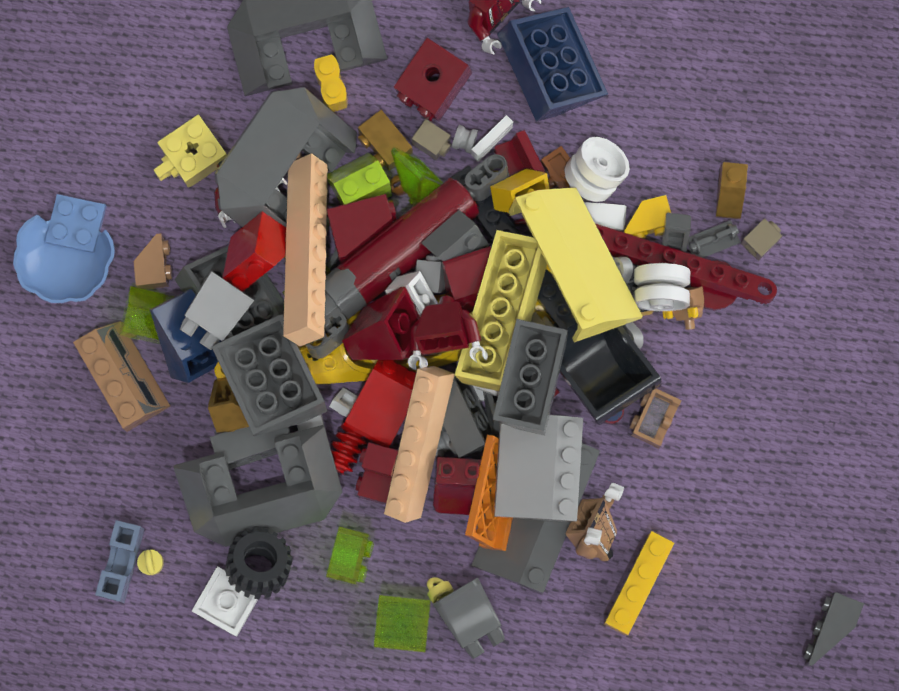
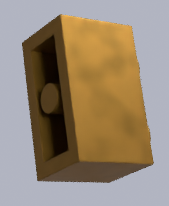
(382, 137)

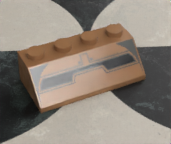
(121, 375)

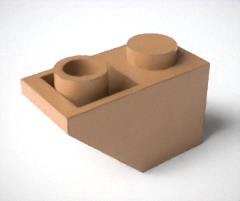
(151, 265)

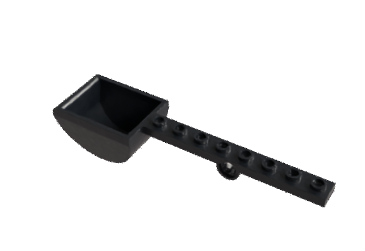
(602, 369)

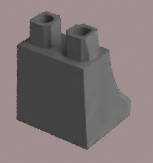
(470, 617)

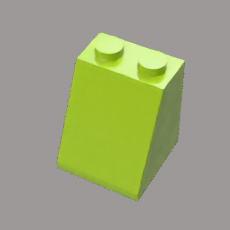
(359, 180)

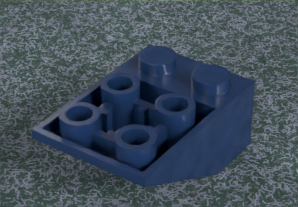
(183, 353)

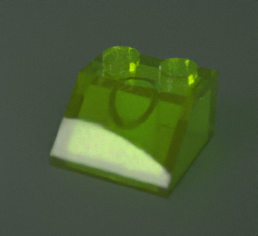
(137, 318)

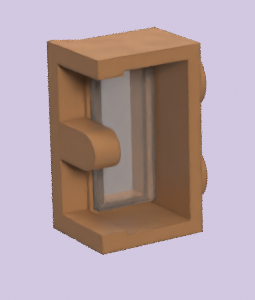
(655, 418)

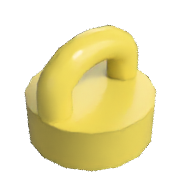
(150, 562)
(439, 591)

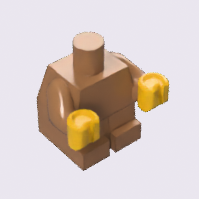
(691, 313)

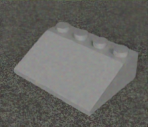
(539, 472)

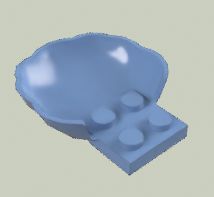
(65, 255)

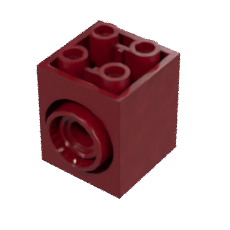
(432, 97)

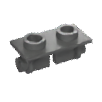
(714, 240)

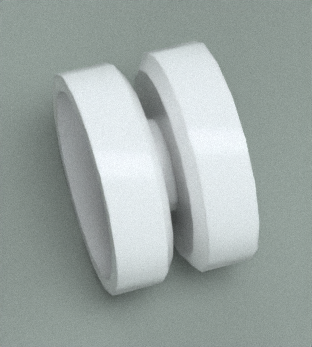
(597, 169)
(662, 287)

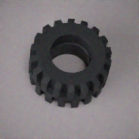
(264, 545)

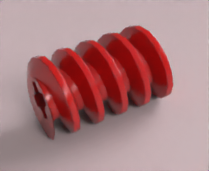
(346, 448)

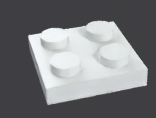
(224, 605)

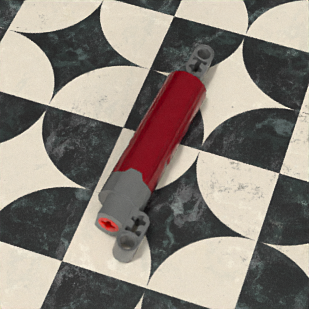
(398, 249)

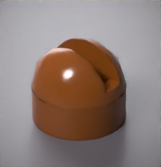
(398, 190)

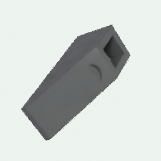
(837, 621)

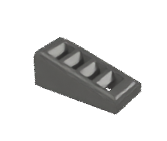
(676, 231)

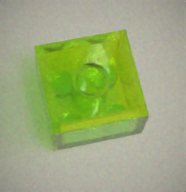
(349, 557)
(402, 624)

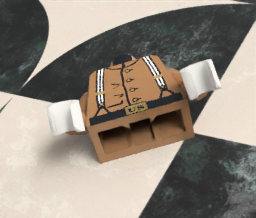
(594, 526)

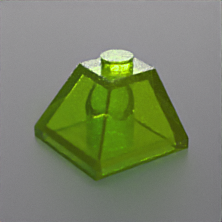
(414, 176)

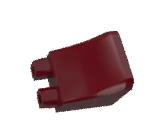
(455, 485)

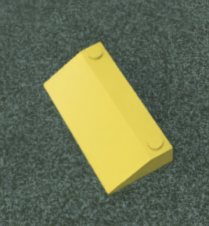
(578, 260)

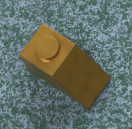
(731, 190)

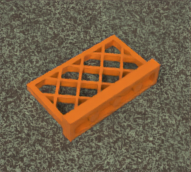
(491, 531)

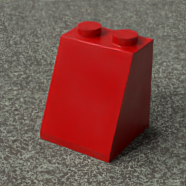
(254, 251)
(382, 403)

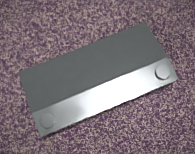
(533, 543)

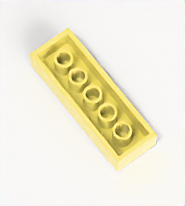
(505, 294)

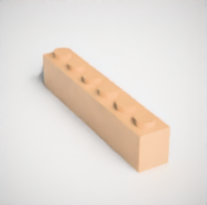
(419, 443)

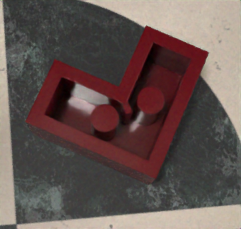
(378, 473)

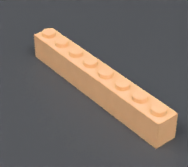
(305, 251)

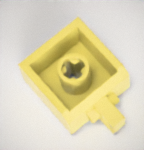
(179, 159)

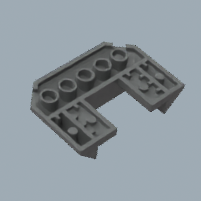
(261, 24)
(269, 146)
(303, 499)

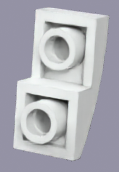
(608, 215)

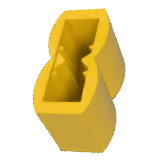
(330, 81)

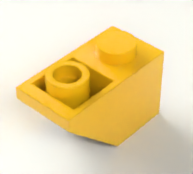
(649, 217)

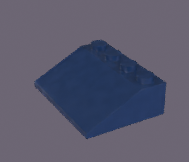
(551, 63)

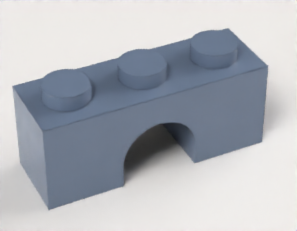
(123, 554)

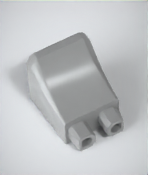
(215, 309)

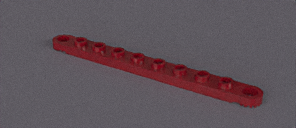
(701, 270)

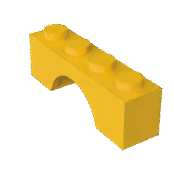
(639, 583)

